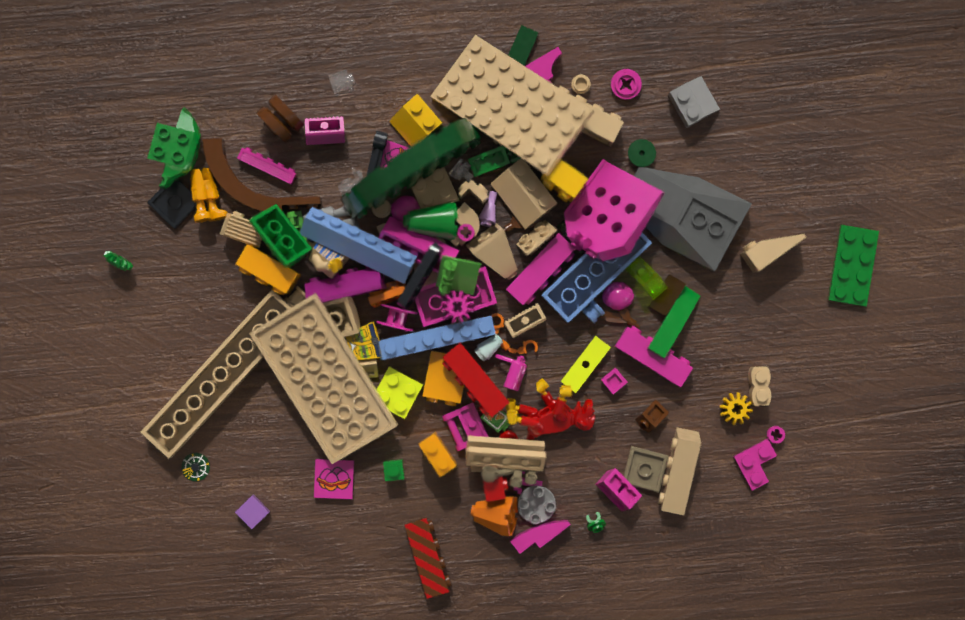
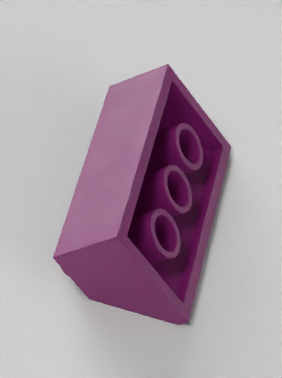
(345, 285)

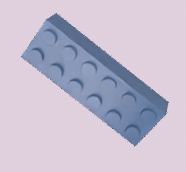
(587, 279)

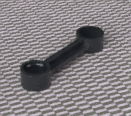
(377, 150)

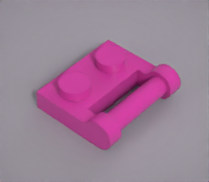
(470, 421)

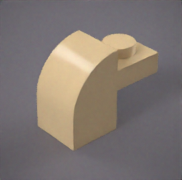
(466, 216)

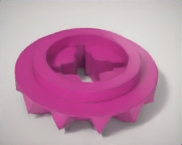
(626, 74)

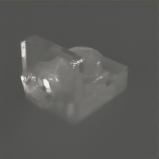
(348, 183)

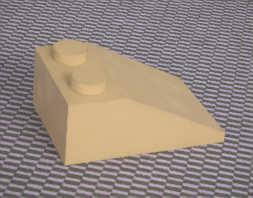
(764, 252)

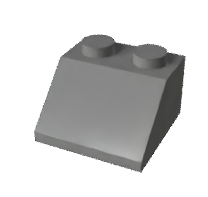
(693, 101)

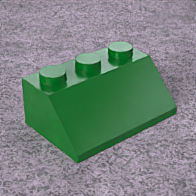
(280, 236)

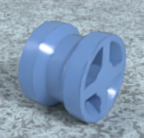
(593, 311)

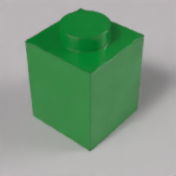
(394, 469)

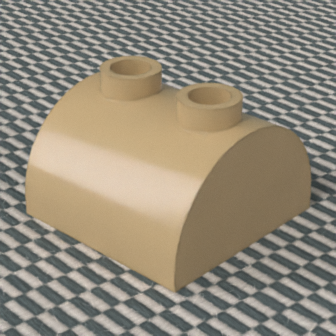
(344, 315)

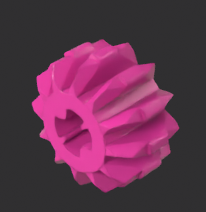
(464, 306)

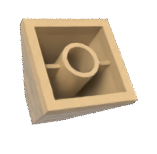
(494, 251)

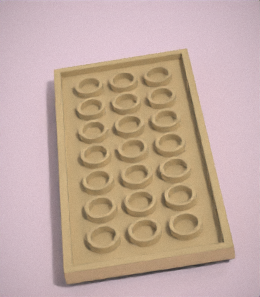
(512, 104)
(323, 378)

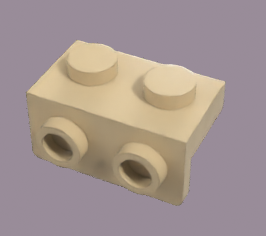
(478, 192)

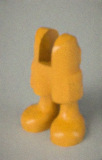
(206, 190)

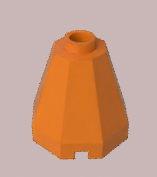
(497, 514)

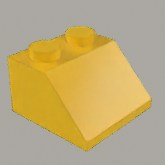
(415, 121)

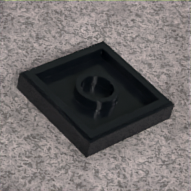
(173, 203)

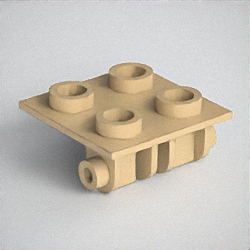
(542, 232)

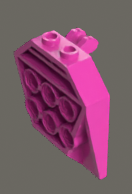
(601, 239)

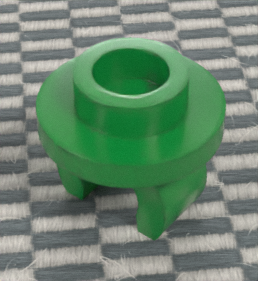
(595, 525)

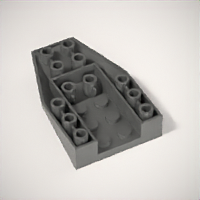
(693, 216)

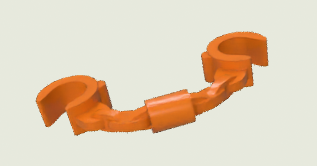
(521, 350)

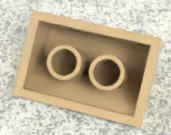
(523, 193)

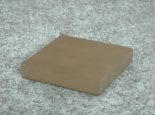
(645, 468)

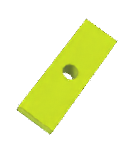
(593, 354)

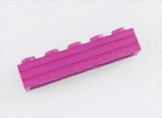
(267, 165)

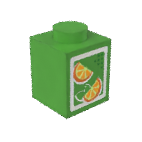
(498, 421)

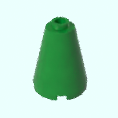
(433, 221)

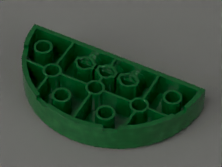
(411, 165)

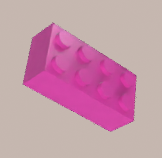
(430, 300)

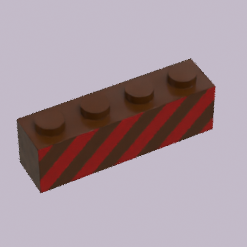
(426, 556)

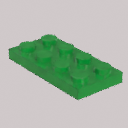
(853, 265)

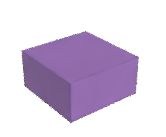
(252, 511)

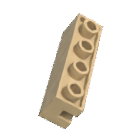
(505, 453)

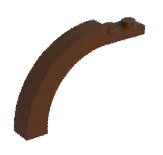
(218, 164)

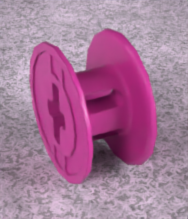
(396, 317)

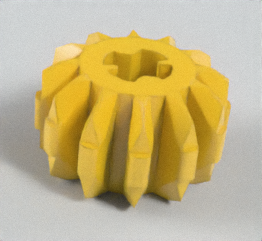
(730, 405)

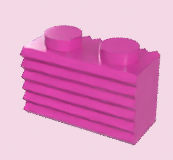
(324, 130)

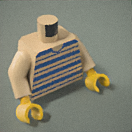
(326, 259)

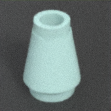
(488, 347)

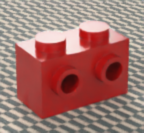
(495, 489)

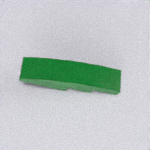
(492, 160)
(673, 322)

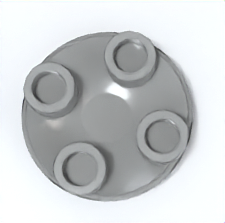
(536, 504)

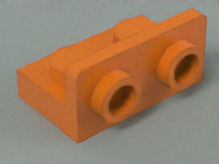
(388, 295)

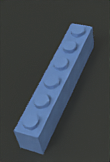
(358, 245)
(435, 337)

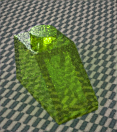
(646, 277)

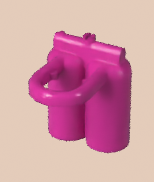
(515, 372)

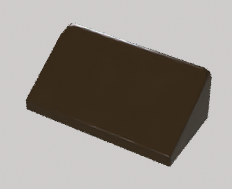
(667, 298)

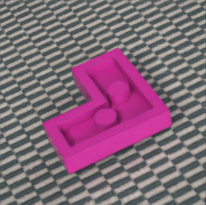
(751, 460)

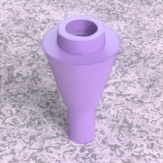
(488, 214)

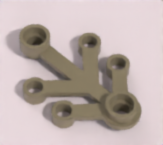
(490, 473)

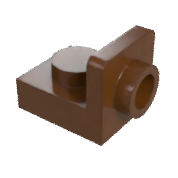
(652, 416)

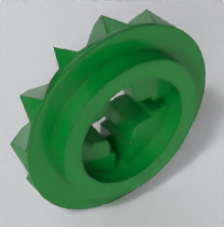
(117, 261)

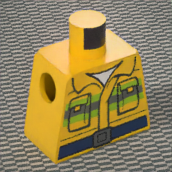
(365, 342)

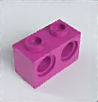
(618, 489)

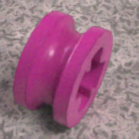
(461, 236)
(780, 431)

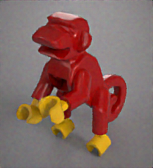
(551, 419)

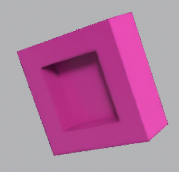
(614, 380)

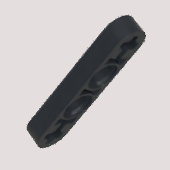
(420, 276)

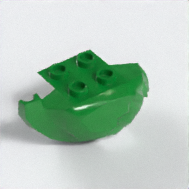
(176, 147)

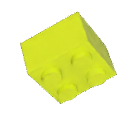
(398, 391)

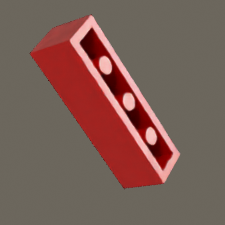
(476, 380)

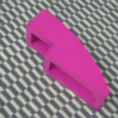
(538, 534)

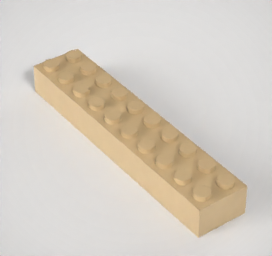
(212, 381)

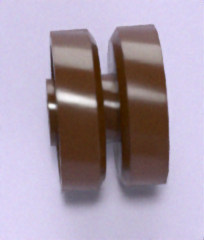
(277, 121)

